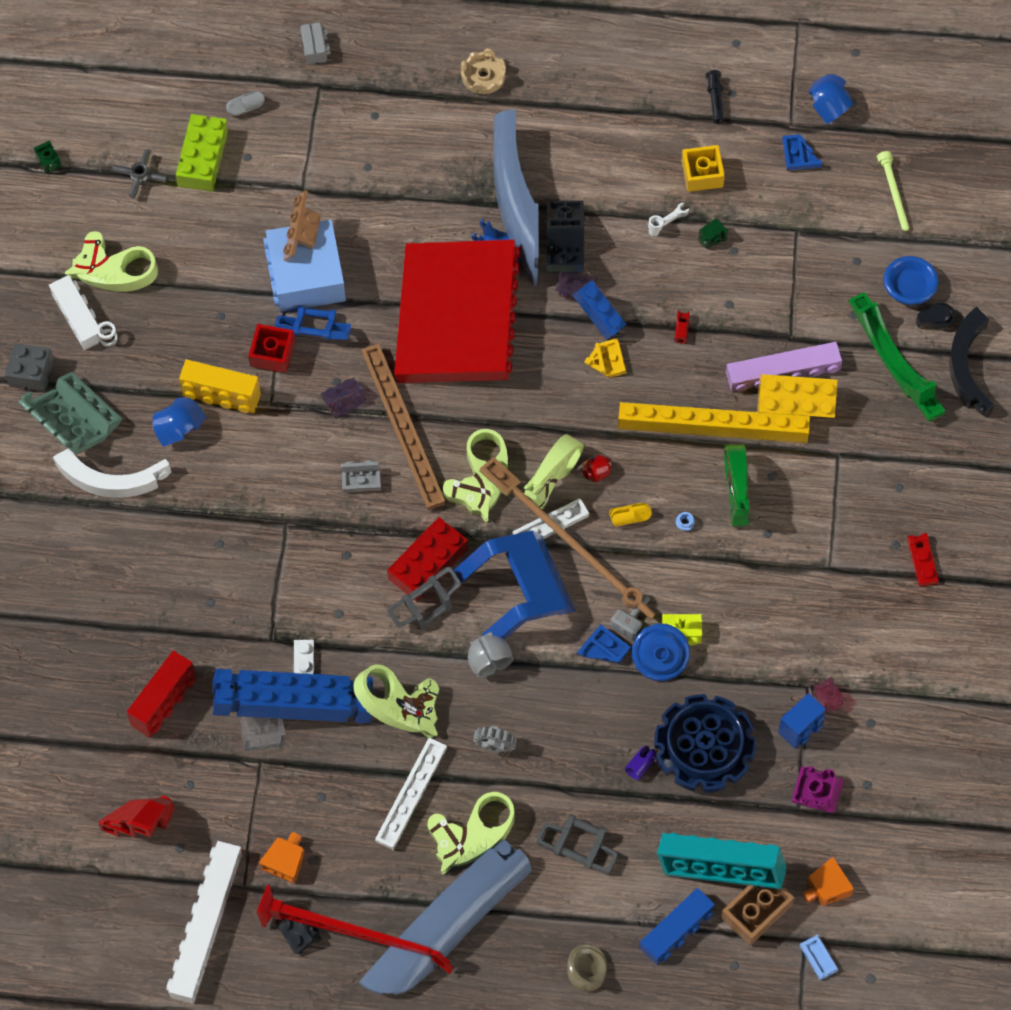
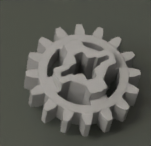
(494, 739)

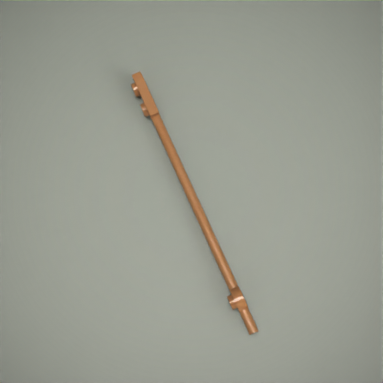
(508, 484)

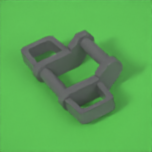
(416, 615)
(560, 849)

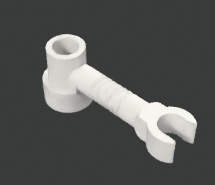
(656, 222)

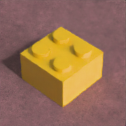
(702, 168)

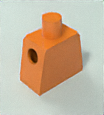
(284, 858)
(828, 884)

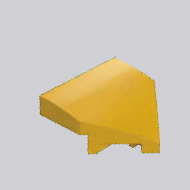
(607, 359)

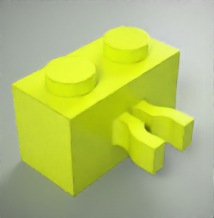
(688, 624)

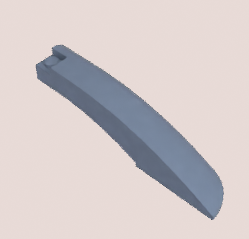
(513, 197)
(449, 918)

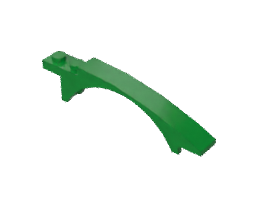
(912, 384)

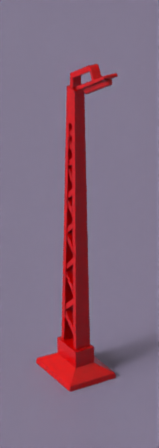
(275, 908)

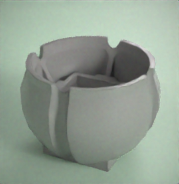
(488, 655)

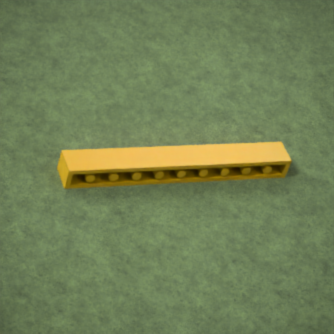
(713, 422)

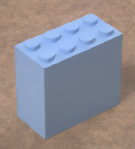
(310, 276)

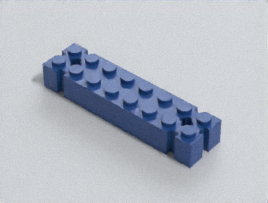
(288, 696)

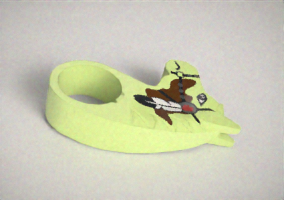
(399, 709)

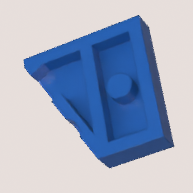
(798, 154)
(604, 646)

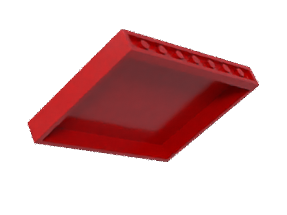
(457, 311)

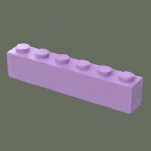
(796, 363)

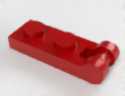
(922, 560)

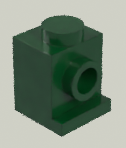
(47, 157)
(712, 234)

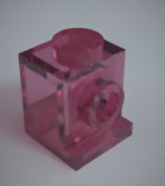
(828, 702)

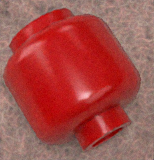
(596, 468)

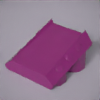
(817, 789)

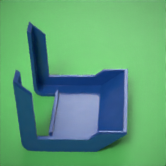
(534, 573)

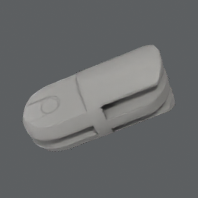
(245, 103)

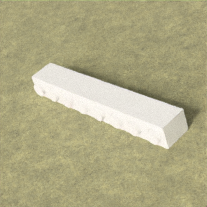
(205, 922)

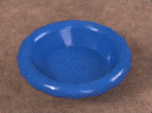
(910, 280)
(660, 652)

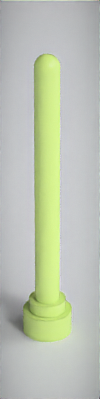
(885, 160)

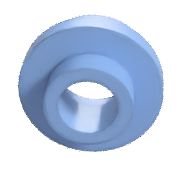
(685, 516)

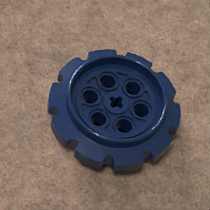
(711, 773)

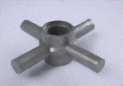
(140, 167)

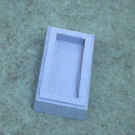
(818, 957)

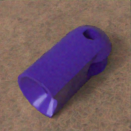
(641, 762)

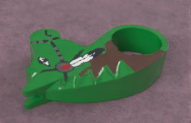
(737, 481)

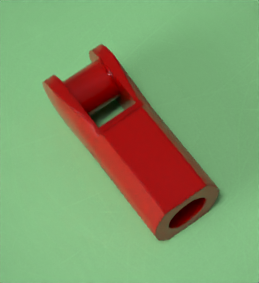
(681, 329)

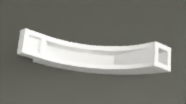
(110, 485)

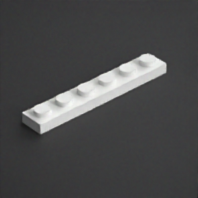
(410, 794)

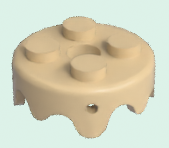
(483, 62)

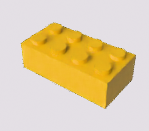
(220, 386)
(797, 395)

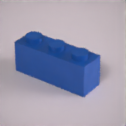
(599, 309)

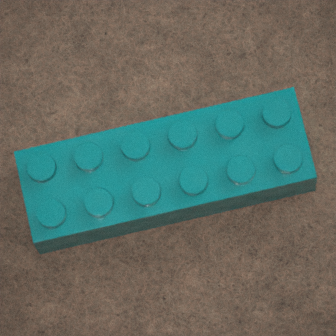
(722, 860)

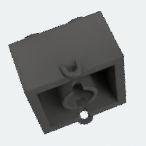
(29, 367)

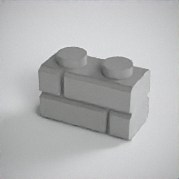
(314, 43)

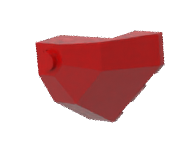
(139, 817)

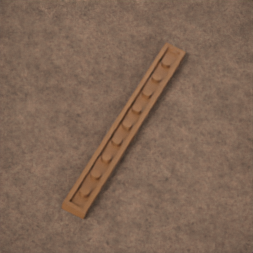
(403, 427)

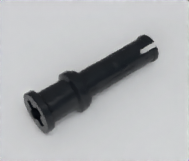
(714, 89)

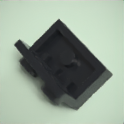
(298, 934)

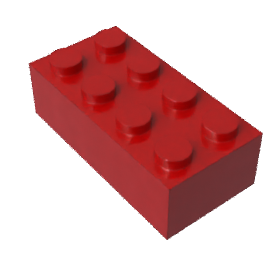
(432, 552)
(161, 694)

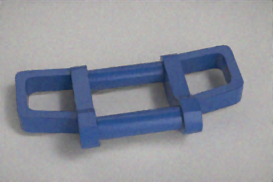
(332, 329)

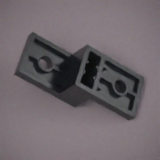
(565, 236)

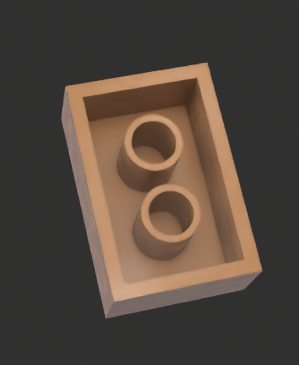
(756, 911)

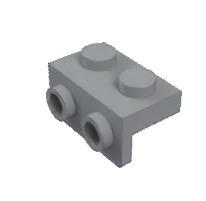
(361, 476)

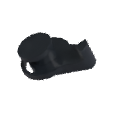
(937, 315)

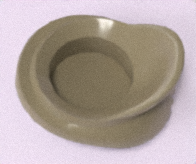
(587, 967)

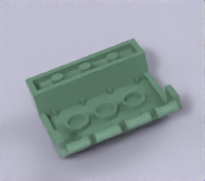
(73, 414)

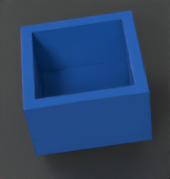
(802, 721)

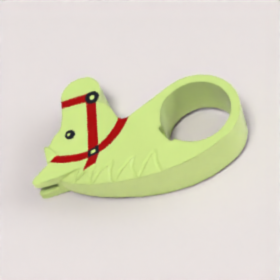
(109, 273)

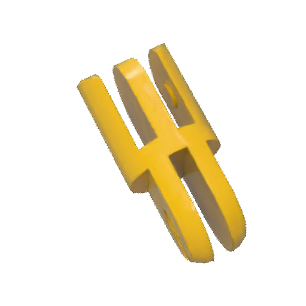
(630, 514)

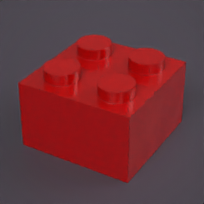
(271, 348)

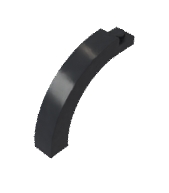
(960, 375)

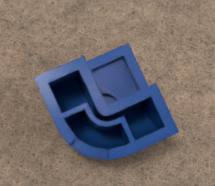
(830, 97)
(177, 420)

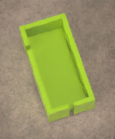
(202, 153)

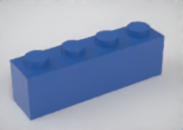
(677, 926)

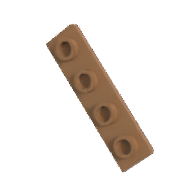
(303, 227)

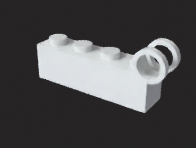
(79, 316)

